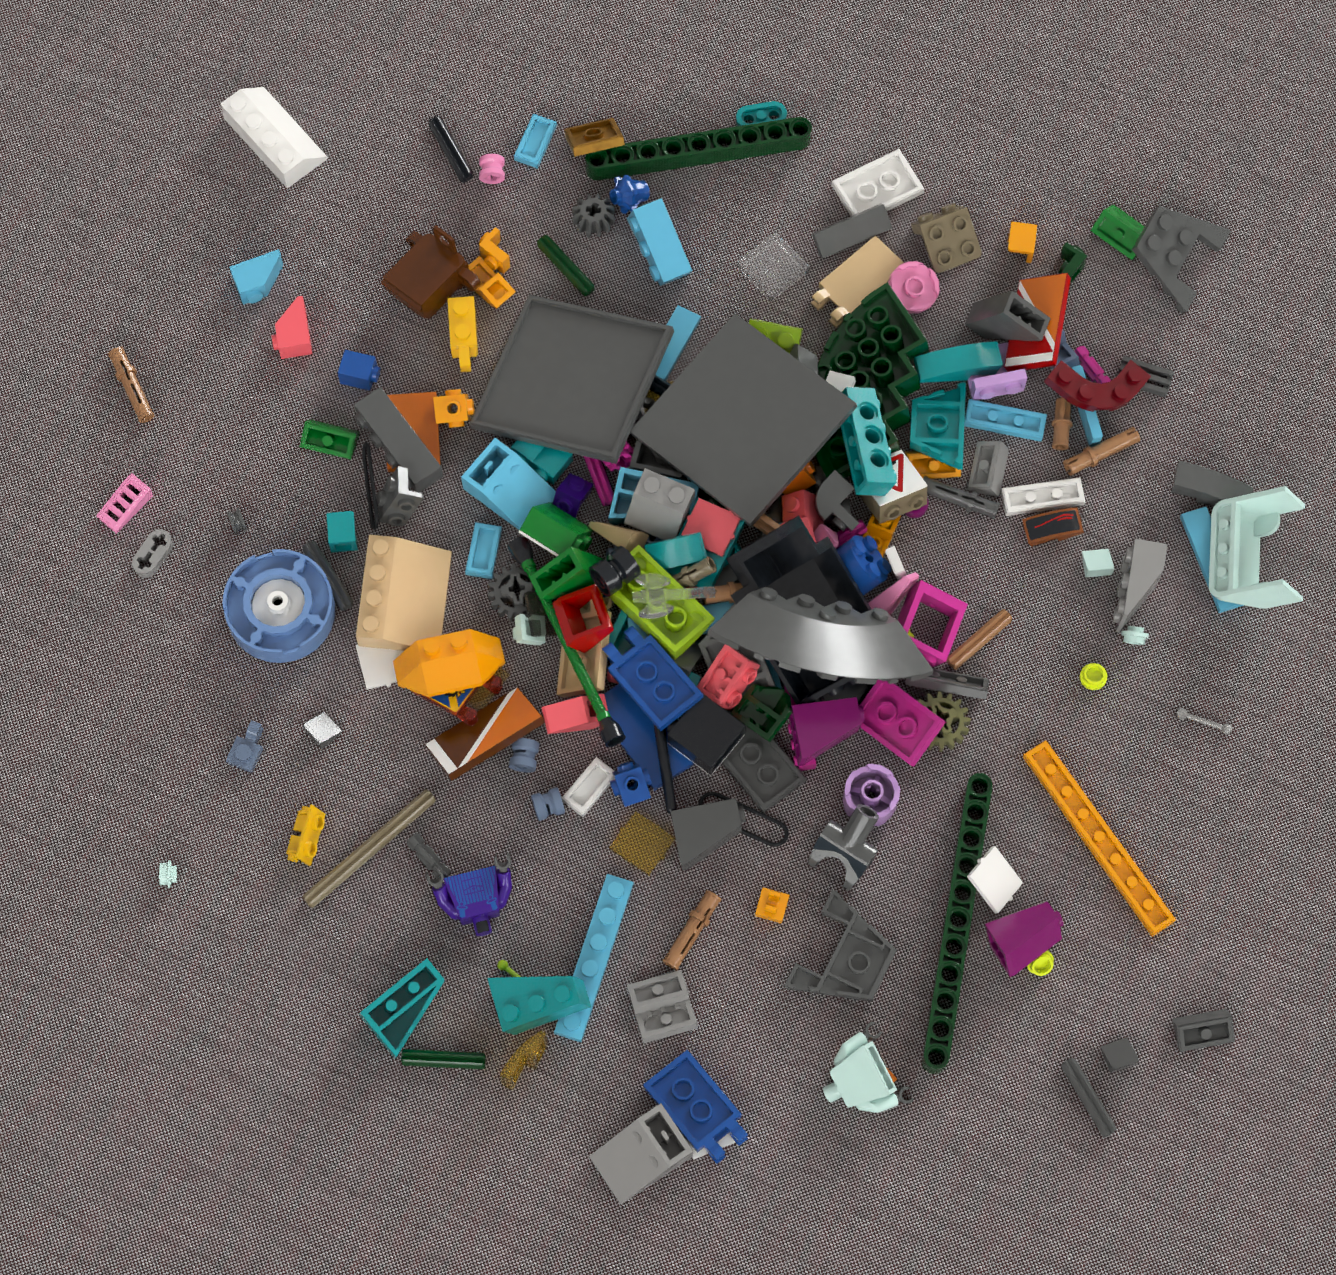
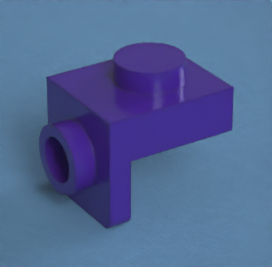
(572, 494)

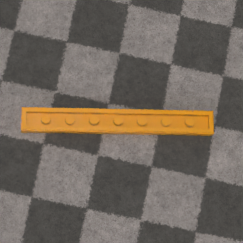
(1099, 838)

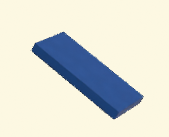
(640, 736)

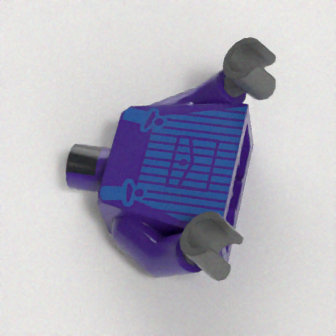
(474, 895)

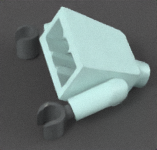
(862, 1076)

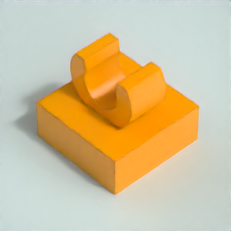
(772, 905)

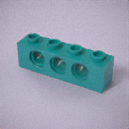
(867, 445)

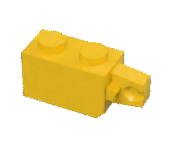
(463, 330)

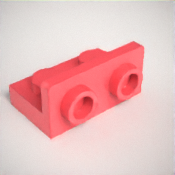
(728, 677)

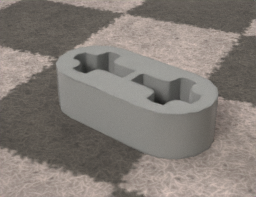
(157, 556)

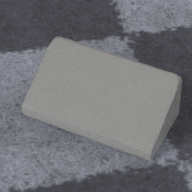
(988, 467)

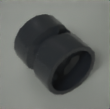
(617, 569)

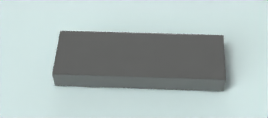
(852, 230)
(954, 683)

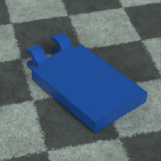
(652, 679)
(696, 1105)

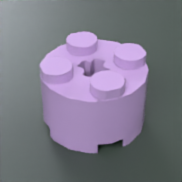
(872, 779)

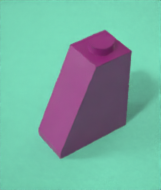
(823, 725)
(1024, 936)

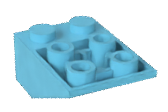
(506, 483)

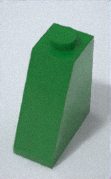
(564, 574)

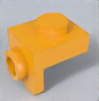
(492, 253)

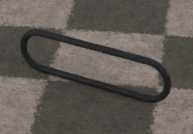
(374, 524)
(755, 812)

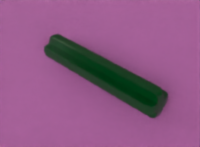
(565, 265)
(443, 1059)

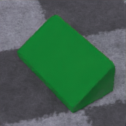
(329, 439)

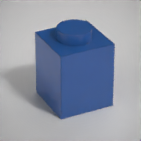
(358, 370)

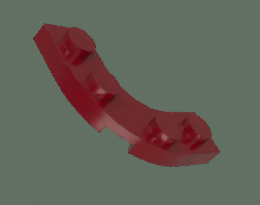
(1097, 396)

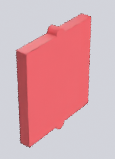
(715, 525)

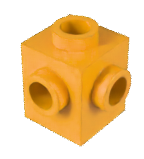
(444, 412)

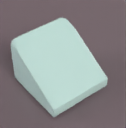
(1097, 563)

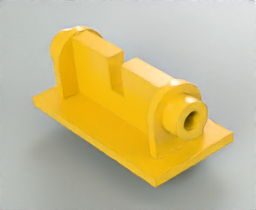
(310, 823)

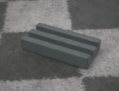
(1155, 372)

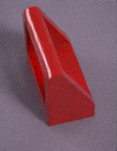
(571, 621)

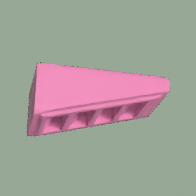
(118, 498)
(894, 594)

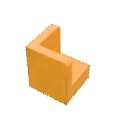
(1022, 239)

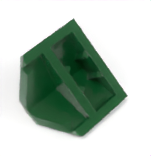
(764, 710)

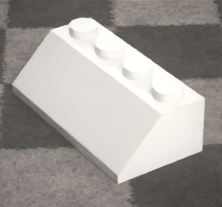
(272, 134)

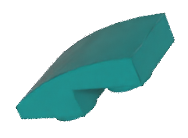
(677, 551)

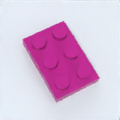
(899, 721)

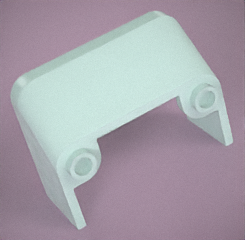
(1235, 548)

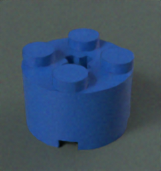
(864, 562)

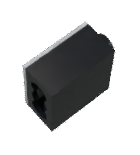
(705, 734)

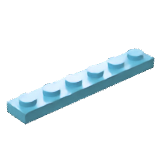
(597, 951)

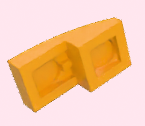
(493, 286)

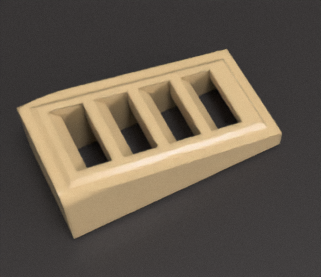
(620, 535)

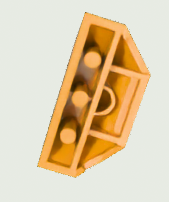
(449, 662)

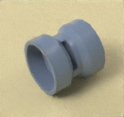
(524, 755)
(553, 801)

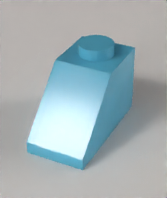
(256, 276)

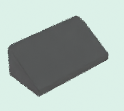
(1204, 1030)

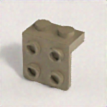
(948, 237)

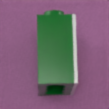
(555, 529)

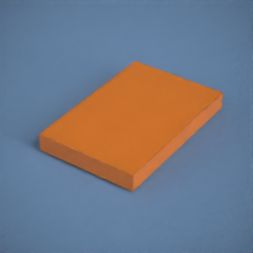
(420, 414)

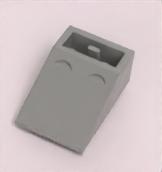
(1141, 572)
(641, 1154)

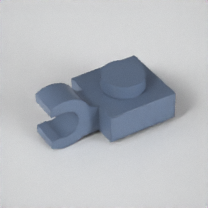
(246, 751)

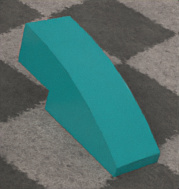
(959, 362)

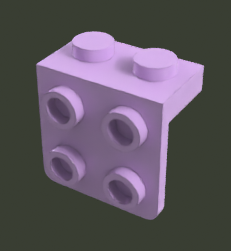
(999, 384)

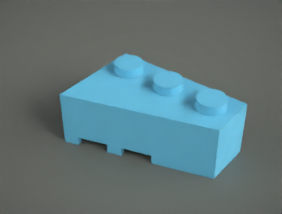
(659, 242)

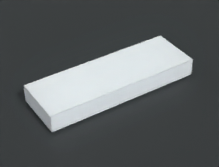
(1043, 496)

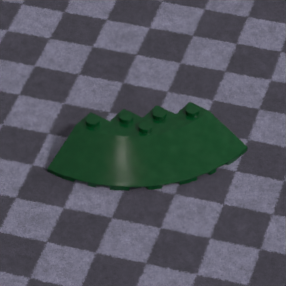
(877, 349)

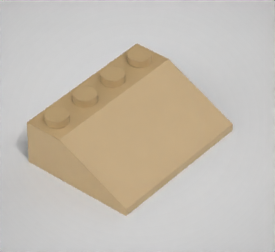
(402, 593)

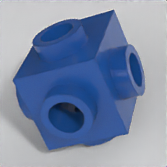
(631, 793)

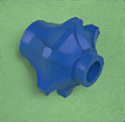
(629, 193)

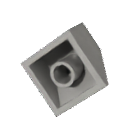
(659, 505)

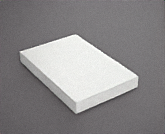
(882, 181)

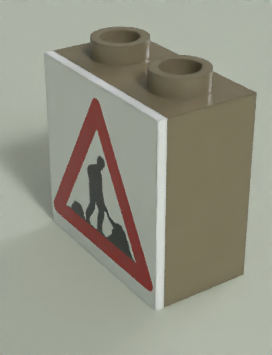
(906, 494)

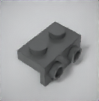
(396, 501)

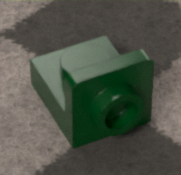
(1074, 261)

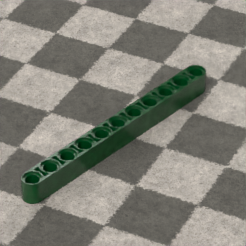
(953, 934)

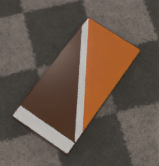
(496, 728)

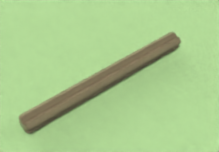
(369, 848)

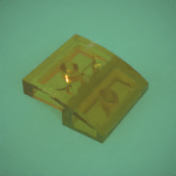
(527, 1054)

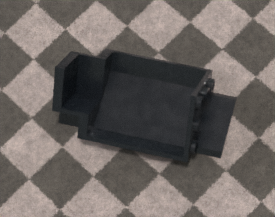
(795, 566)

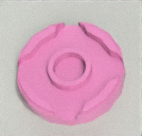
(915, 286)

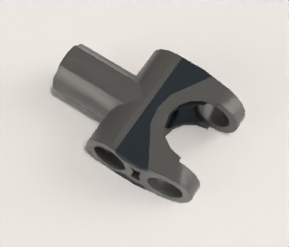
(848, 844)

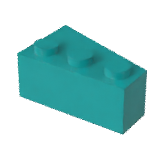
(534, 1001)
(402, 1006)

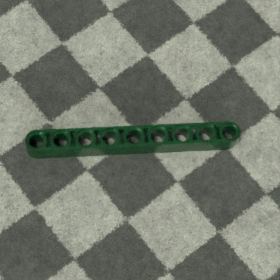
(708, 140)

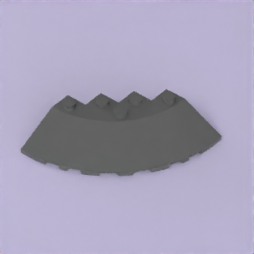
(821, 638)

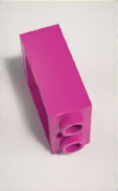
(941, 602)

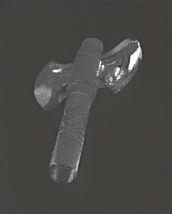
(656, 595)

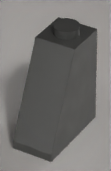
(1007, 318)
(705, 829)

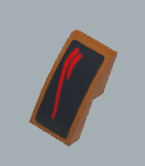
(1053, 525)

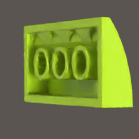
(677, 629)

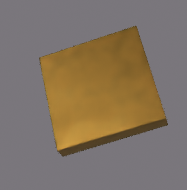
(594, 137)

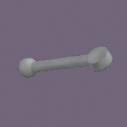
(1182, 714)

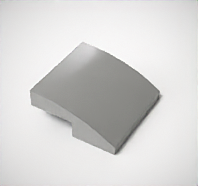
(662, 1006)

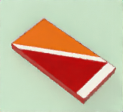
(1050, 297)

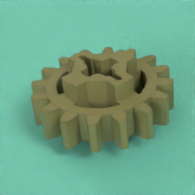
(950, 716)

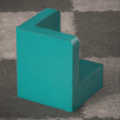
(341, 531)

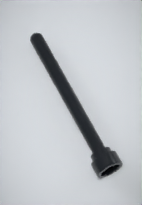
(665, 769)

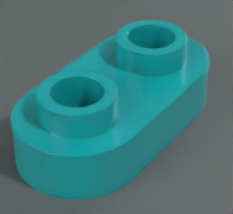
(761, 113)

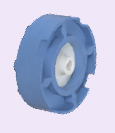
(279, 606)

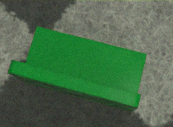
(1118, 230)

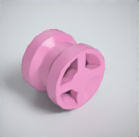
(492, 168)

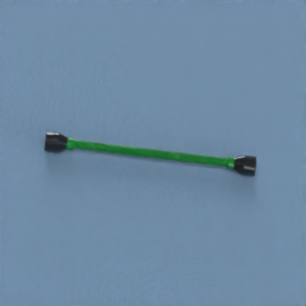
(609, 729)

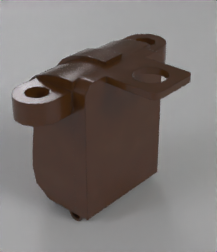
(429, 273)

